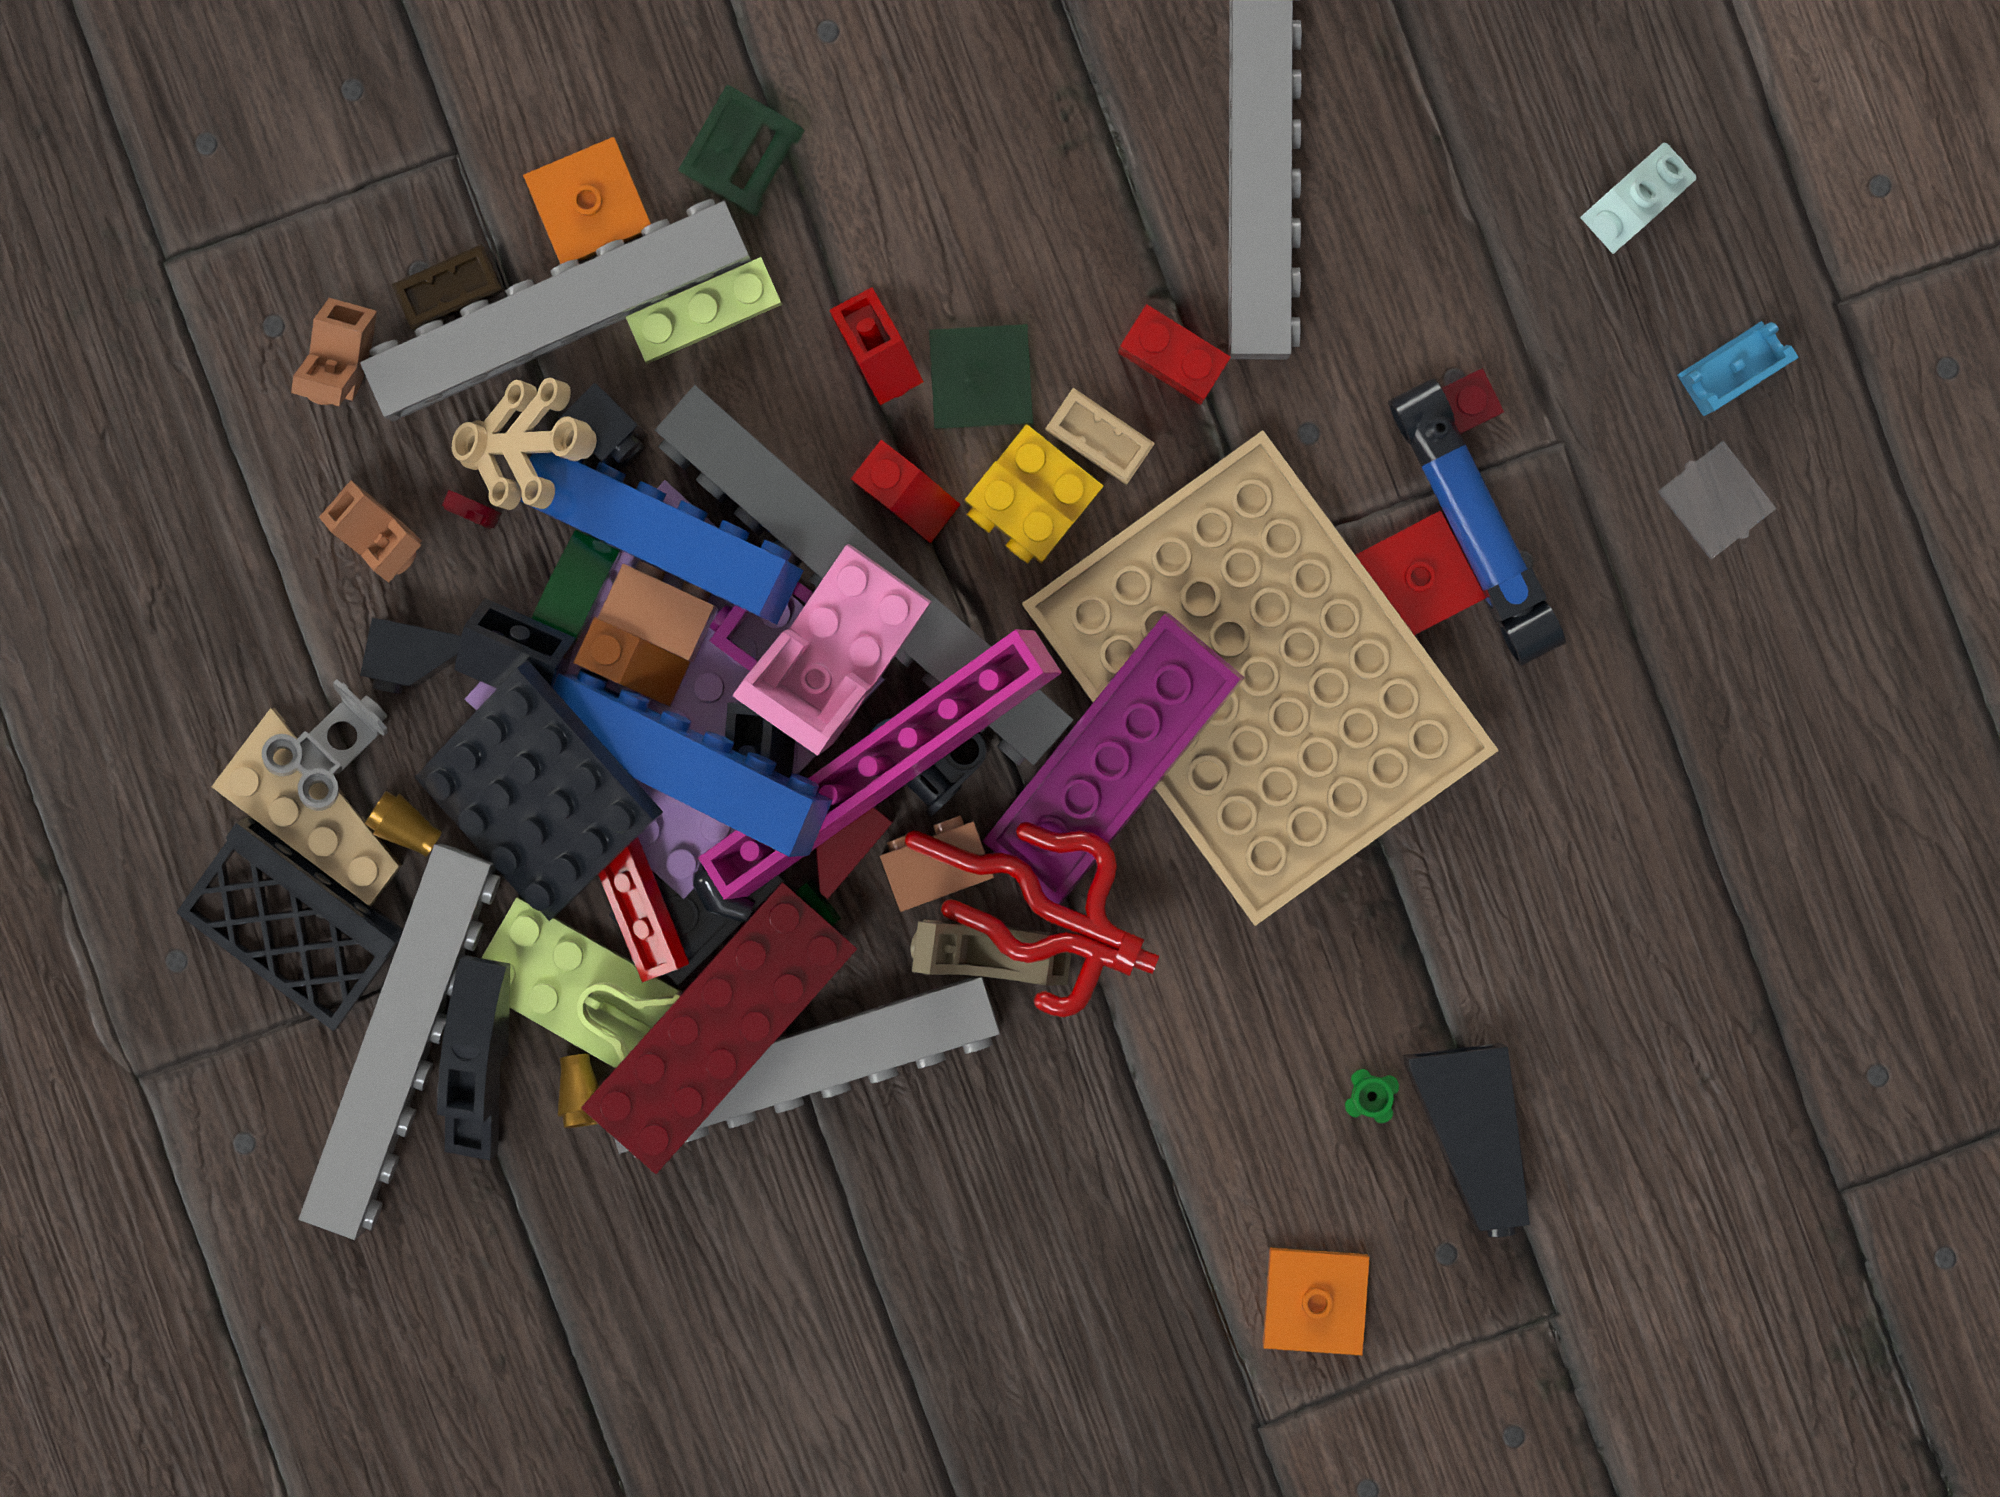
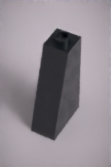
(1475, 1123)

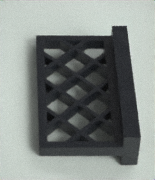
(307, 884)

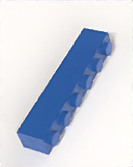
(669, 536)
(698, 767)

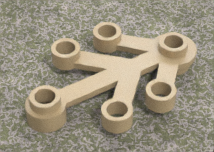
(479, 441)

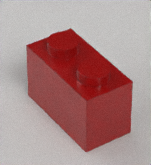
(1173, 354)

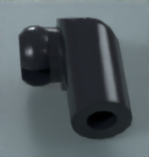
(735, 909)

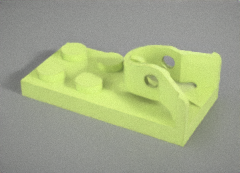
(577, 984)

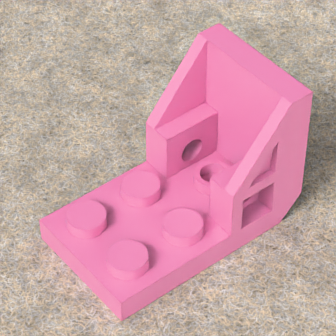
(833, 651)

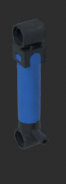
(1507, 583)

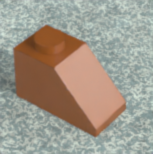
(632, 662)

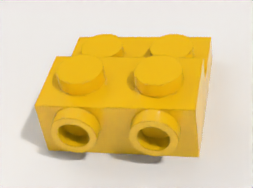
(1031, 496)

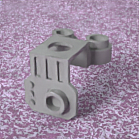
(316, 757)

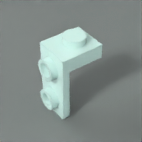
(1639, 197)

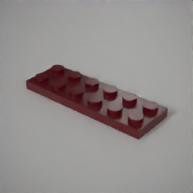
(718, 1028)

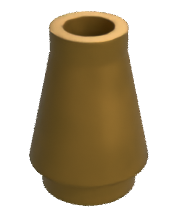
(402, 824)
(576, 1086)

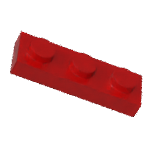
(642, 914)

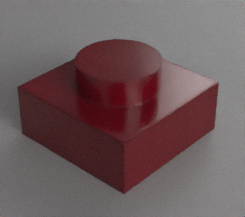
(1472, 400)

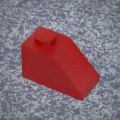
(876, 346)
(905, 491)

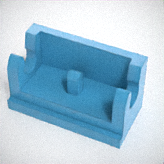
(1736, 367)

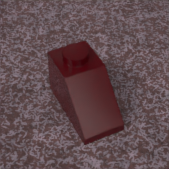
(848, 847)

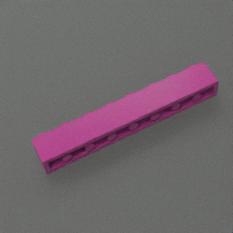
(897, 753)

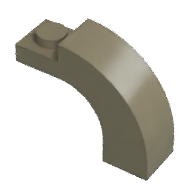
(953, 948)

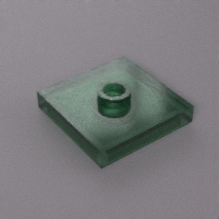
(981, 377)

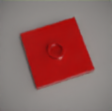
(1423, 573)

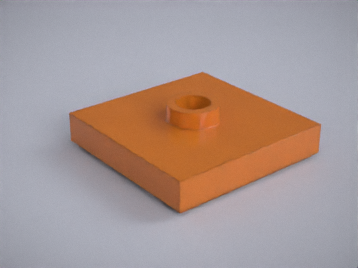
(587, 201)
(1316, 1301)

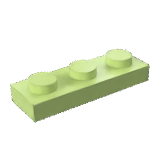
(703, 310)

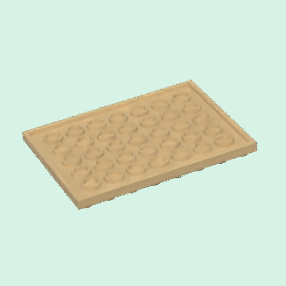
(1338, 700)

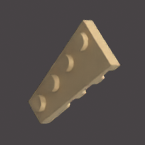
(328, 838)

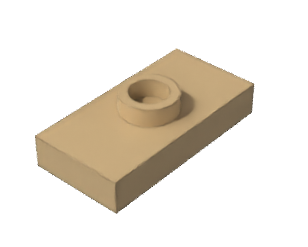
(1099, 436)

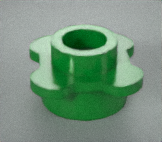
(1379, 1108)

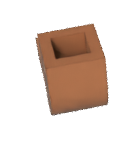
(338, 344)
(371, 531)

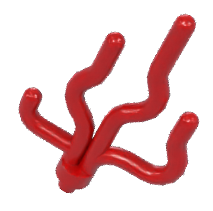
(1098, 940)

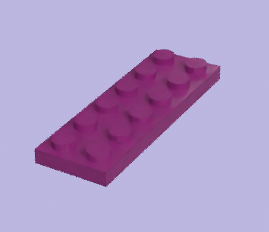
(1118, 751)

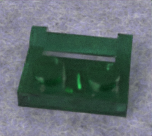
(726, 142)

